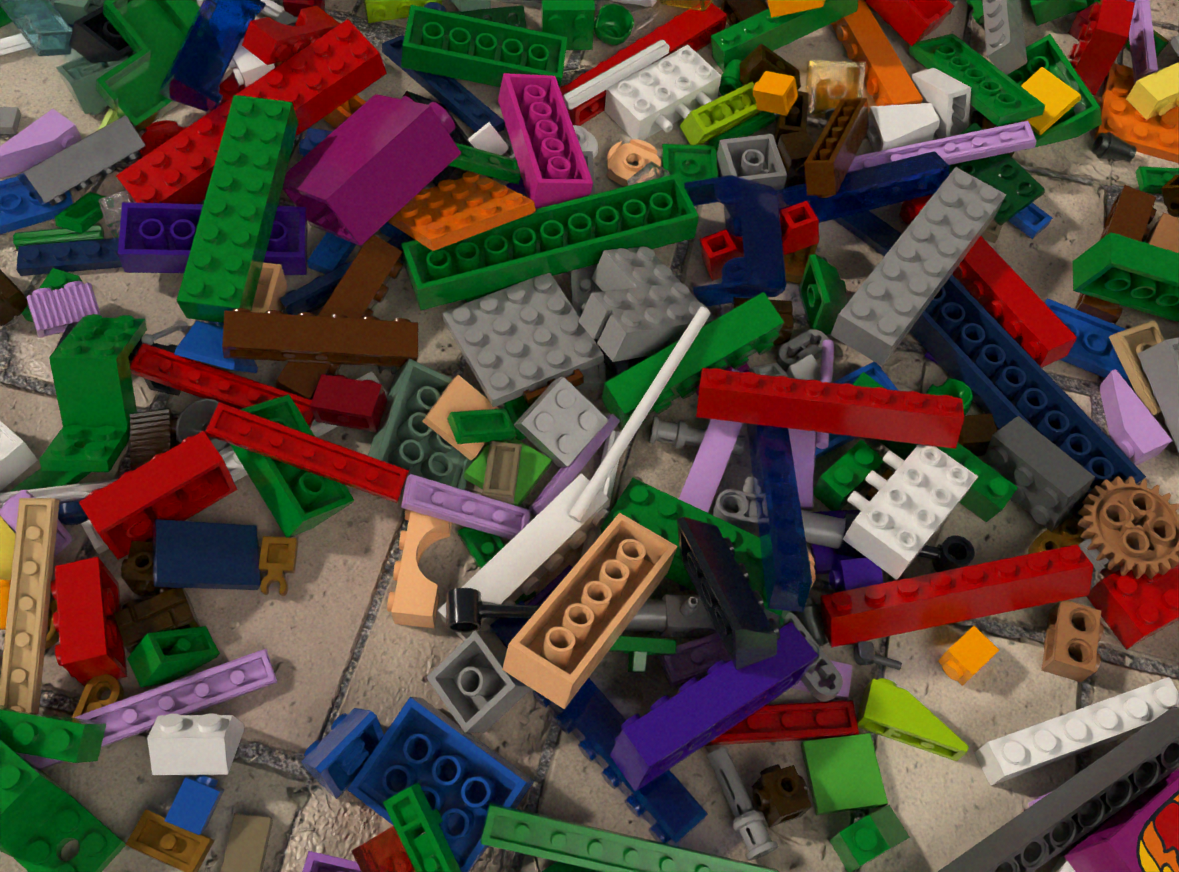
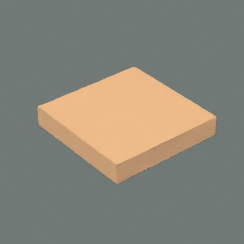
(456, 398)

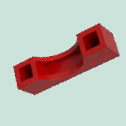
(279, 42)
(798, 228)

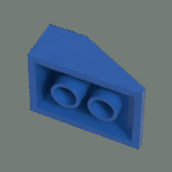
(344, 750)

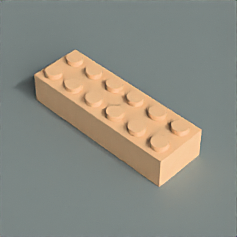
(589, 610)

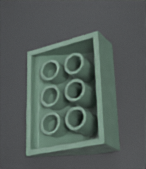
(81, 78)
(407, 440)

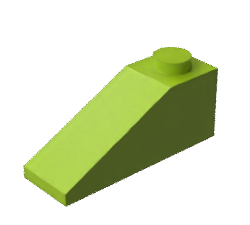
(901, 717)

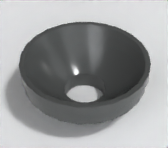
(196, 419)

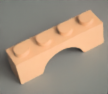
(415, 596)

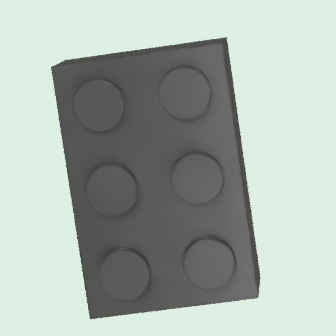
(1046, 477)

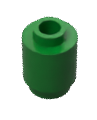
(731, 77)

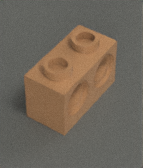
(1065, 638)

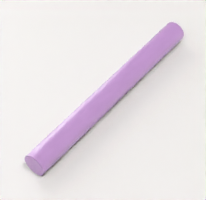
(826, 374)

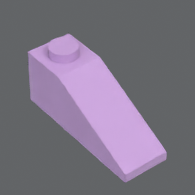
(37, 143)
(1130, 422)

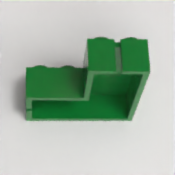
(155, 35)

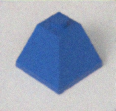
(205, 345)

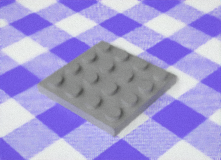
(521, 338)

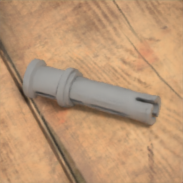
(681, 435)
(748, 819)

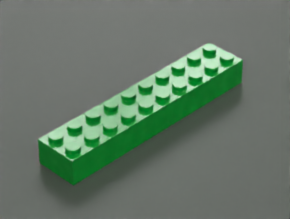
(552, 241)

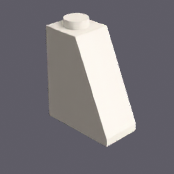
(948, 97)
(901, 125)

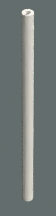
(639, 415)

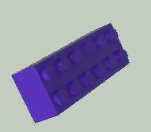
(162, 234)
(707, 709)

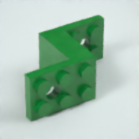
(93, 393)
(43, 817)

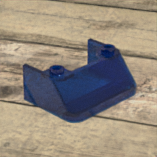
(208, 52)
(763, 260)

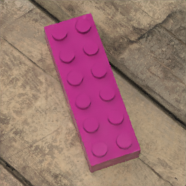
(543, 139)

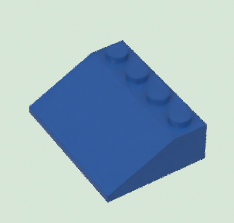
(453, 770)

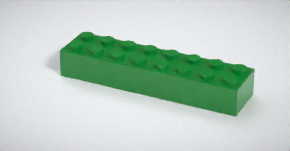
(238, 209)

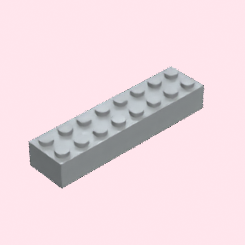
(917, 266)

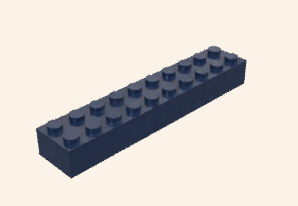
(1011, 384)

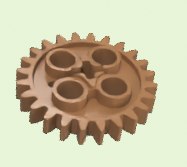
(1132, 527)

